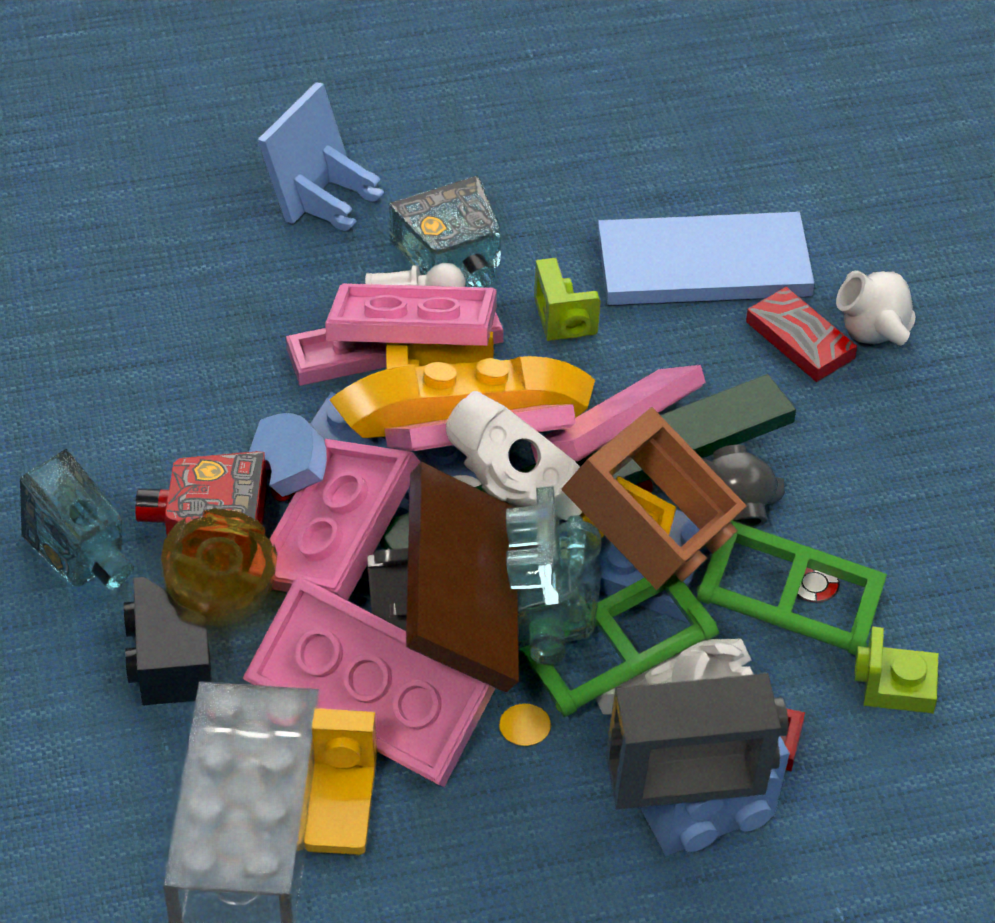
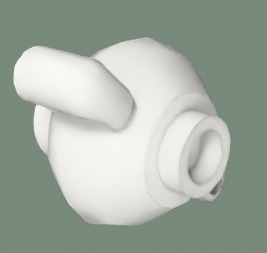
(876, 307)

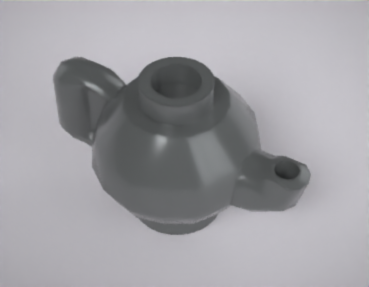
(750, 480)

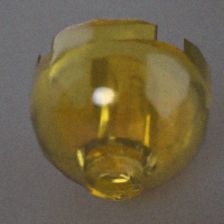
(219, 566)

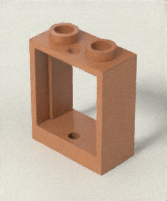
(679, 475)

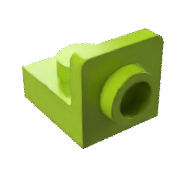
(559, 308)
(896, 676)

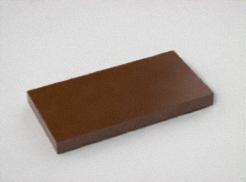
(459, 579)

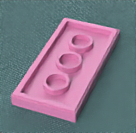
(364, 665)

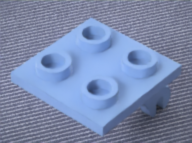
(306, 154)

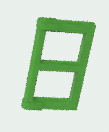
(782, 616)
(633, 663)

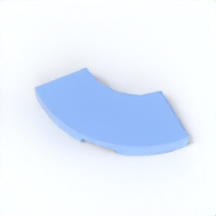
(291, 451)

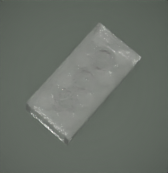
(242, 806)

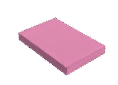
(412, 314)
(434, 435)
(341, 517)

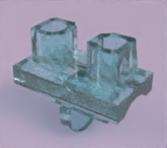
(568, 542)

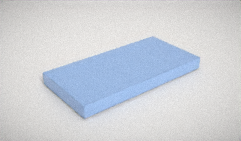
(704, 258)

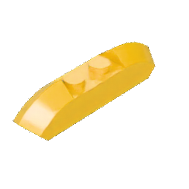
(432, 391)

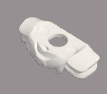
(485, 434)

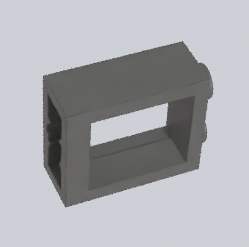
(694, 740)

